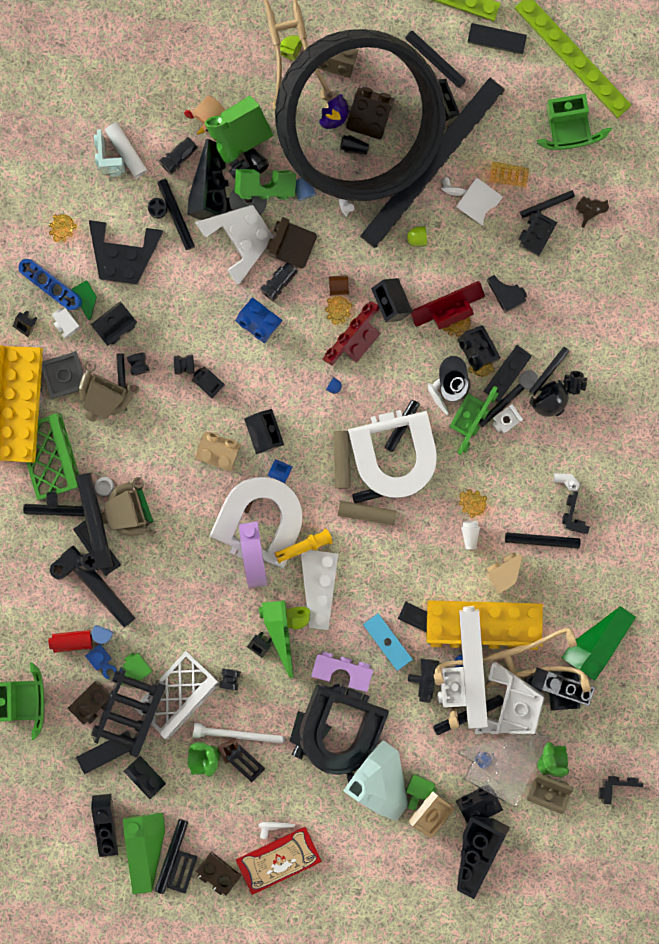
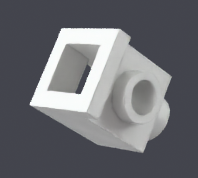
(65, 322)
(514, 417)

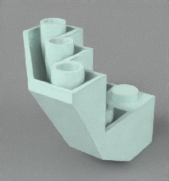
(380, 783)

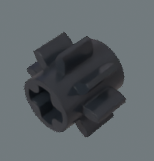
(238, 165)
(575, 382)

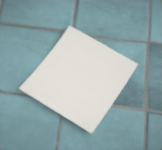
(479, 200)

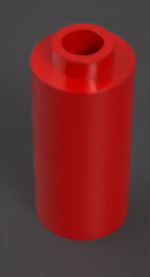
(71, 641)

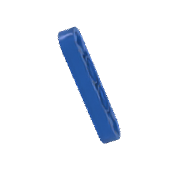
(49, 285)

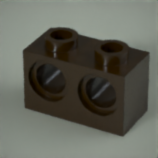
(87, 699)
(221, 869)

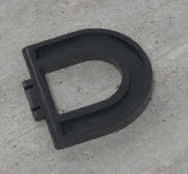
(315, 720)

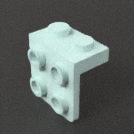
(110, 166)

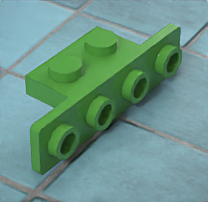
(469, 415)

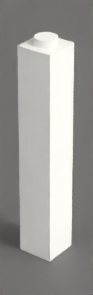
(473, 667)

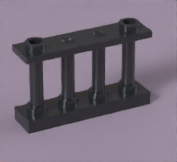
(141, 726)

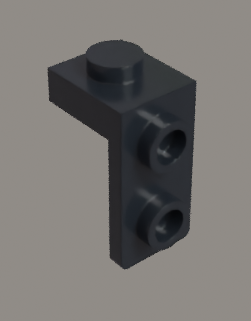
(605, 791)

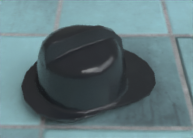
(454, 378)

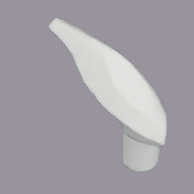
(451, 190)
(346, 207)
(433, 390)
(266, 826)

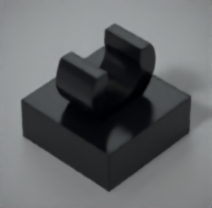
(24, 324)
(259, 645)

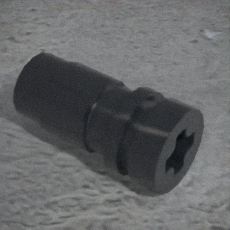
(178, 155)
(280, 279)

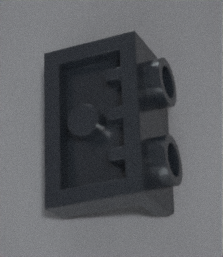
(478, 348)

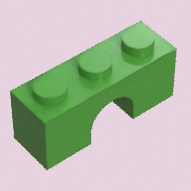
(281, 185)

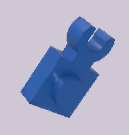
(99, 659)

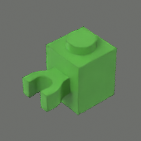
(136, 667)
(419, 789)

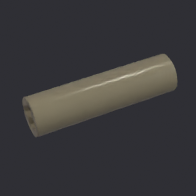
(341, 460)
(367, 513)

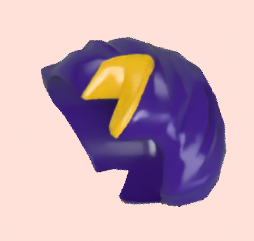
(335, 114)

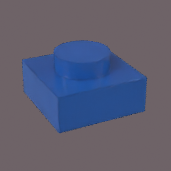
(280, 471)

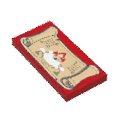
(278, 860)

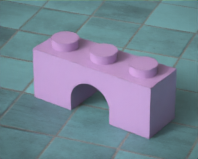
(359, 674)

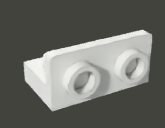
(453, 689)

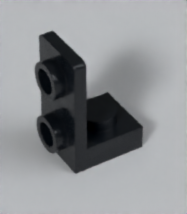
(577, 525)

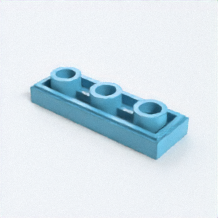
(395, 651)

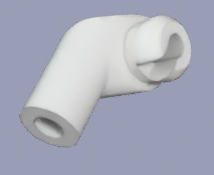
(568, 479)

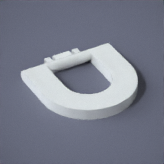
(424, 447)
(238, 500)

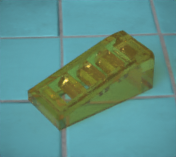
(493, 179)

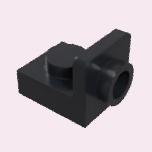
(207, 381)

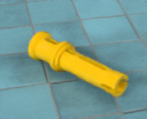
(312, 543)

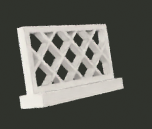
(192, 702)

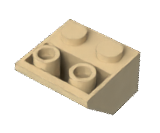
(505, 574)

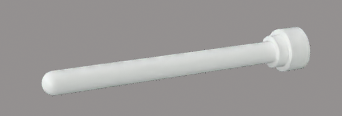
(201, 730)

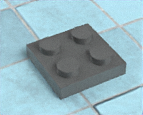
(62, 374)

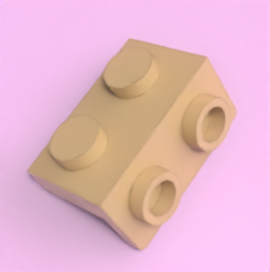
(217, 451)

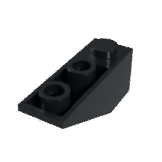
(561, 686)
(104, 824)

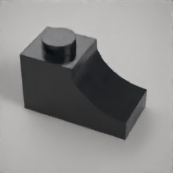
(507, 296)

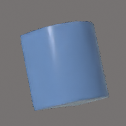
(304, 189)
(101, 634)

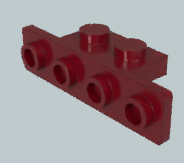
(450, 307)
(356, 338)

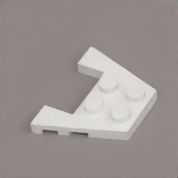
(245, 231)
(520, 706)

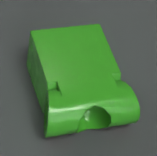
(239, 129)

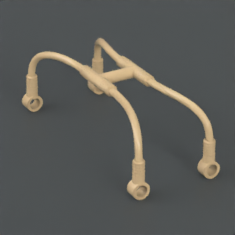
(274, 28)
(507, 656)

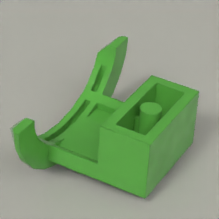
(570, 124)
(24, 700)

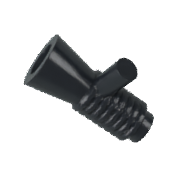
(426, 679)

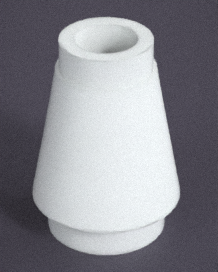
(470, 534)

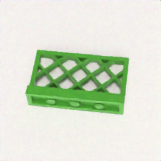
(65, 453)

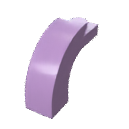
(252, 555)

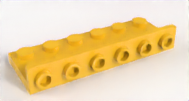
(19, 402)
(499, 623)

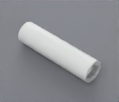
(126, 150)

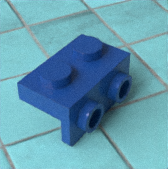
(258, 320)

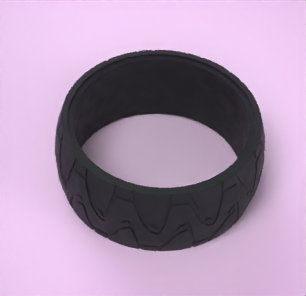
(419, 155)

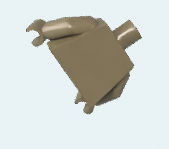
(103, 396)
(125, 511)

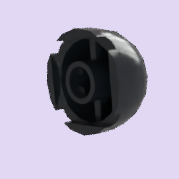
(551, 399)

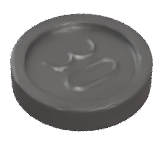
(528, 379)

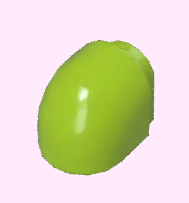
(291, 47)
(417, 236)
(298, 617)

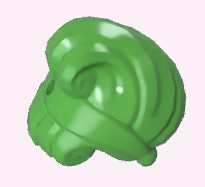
(203, 759)
(553, 761)

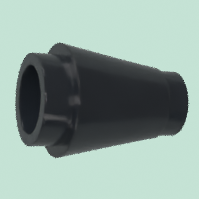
(353, 145)
(256, 160)

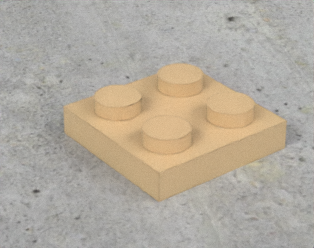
(431, 815)

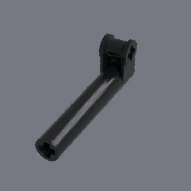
(100, 555)
(95, 584)

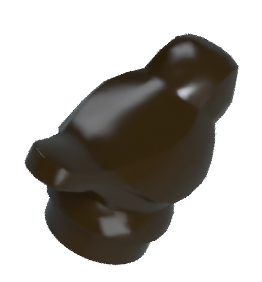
(591, 208)

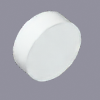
(104, 486)

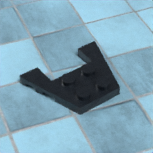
(119, 261)

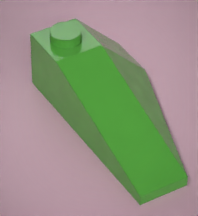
(276, 624)
(143, 846)

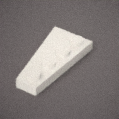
(319, 581)

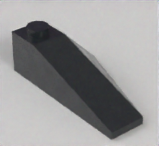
(208, 188)
(480, 846)

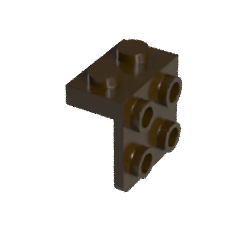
(370, 112)
(291, 243)

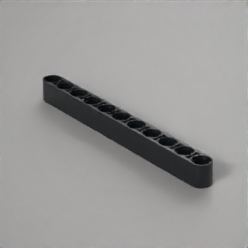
(451, 140)

